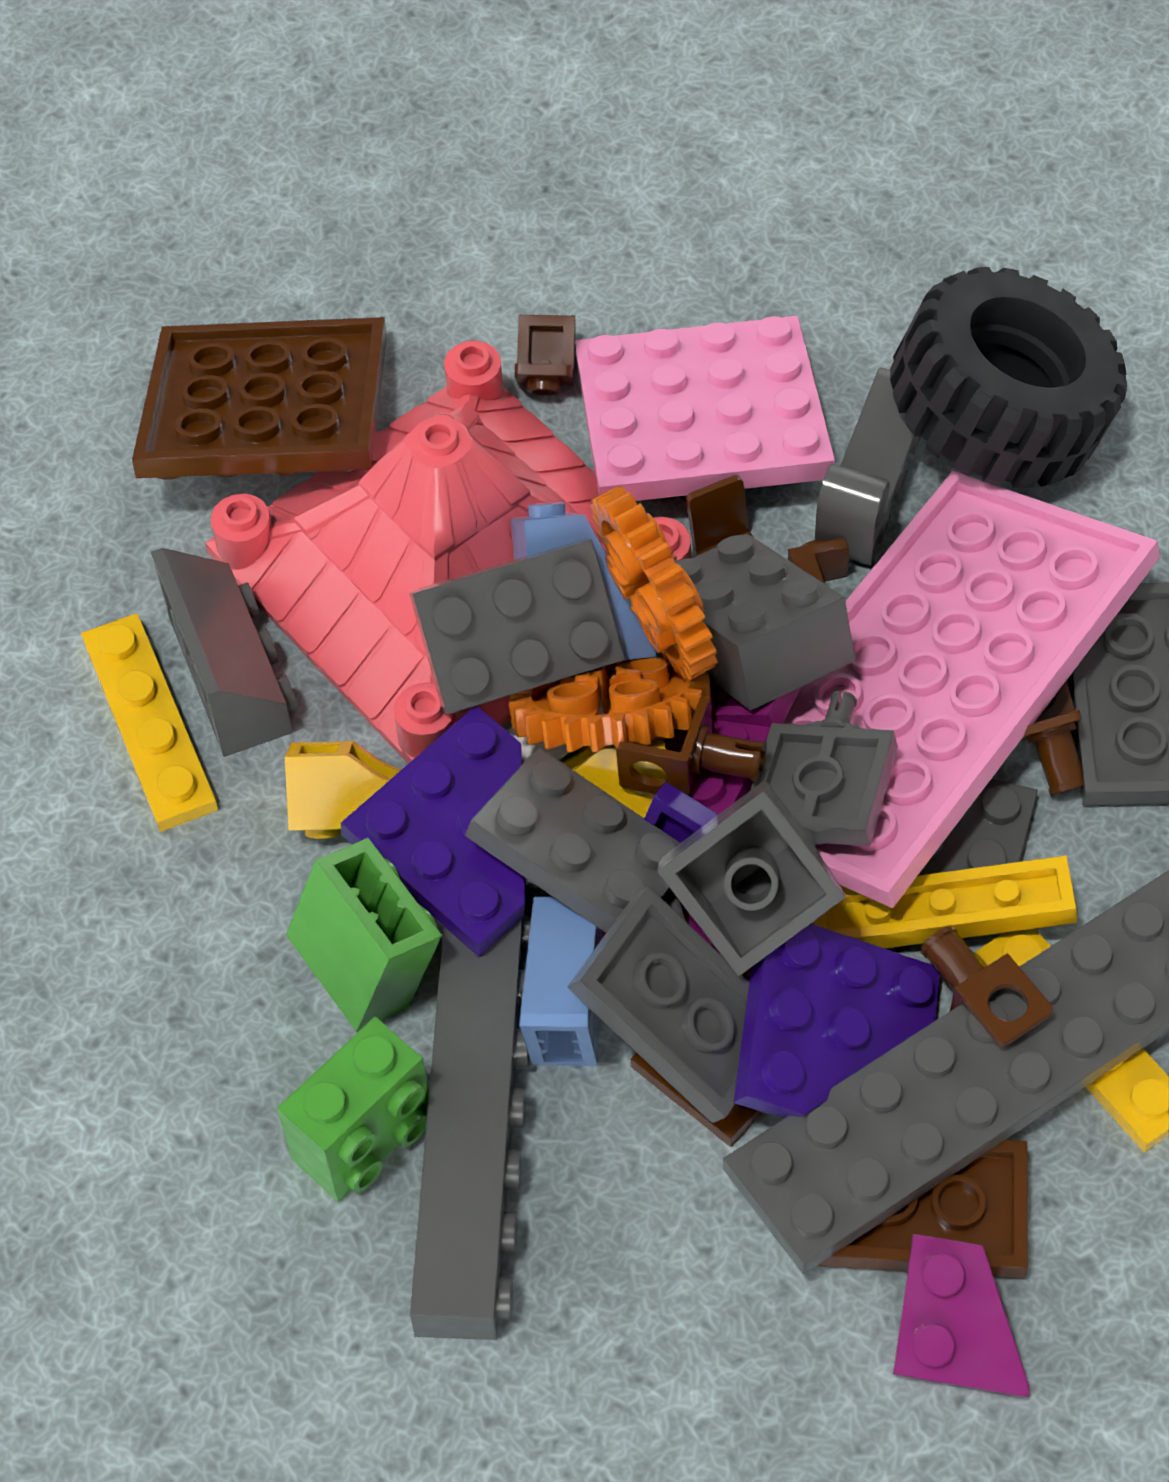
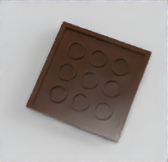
(262, 398)

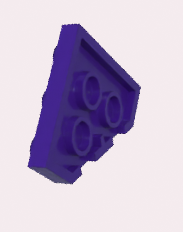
(423, 822)
(823, 1013)

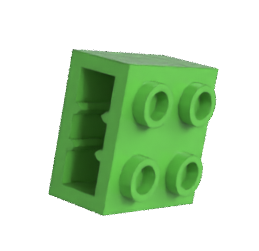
(363, 933)
(356, 1110)

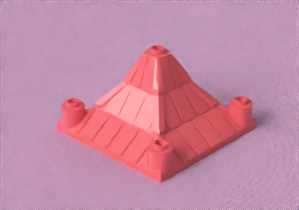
(436, 505)

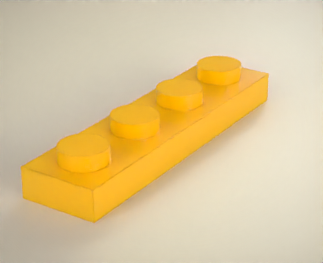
(149, 722)
(970, 899)
(1131, 1091)

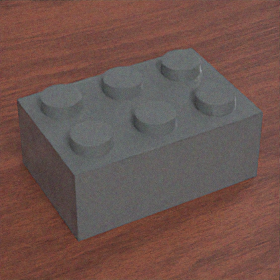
(767, 621)

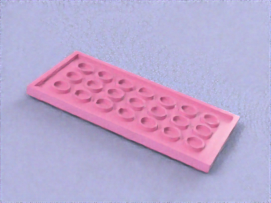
(962, 650)

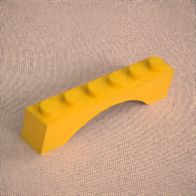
(337, 777)

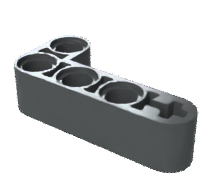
(859, 492)

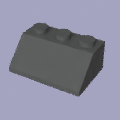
(225, 650)

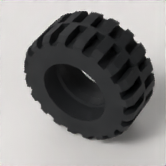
(1008, 377)

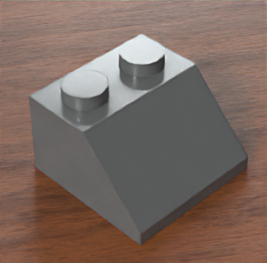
(751, 878)

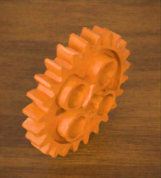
(656, 585)
(609, 705)

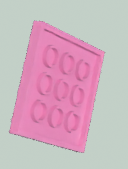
(702, 407)

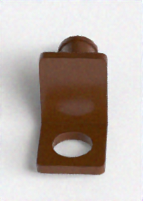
(717, 513)
(1055, 743)
(700, 752)
(976, 983)

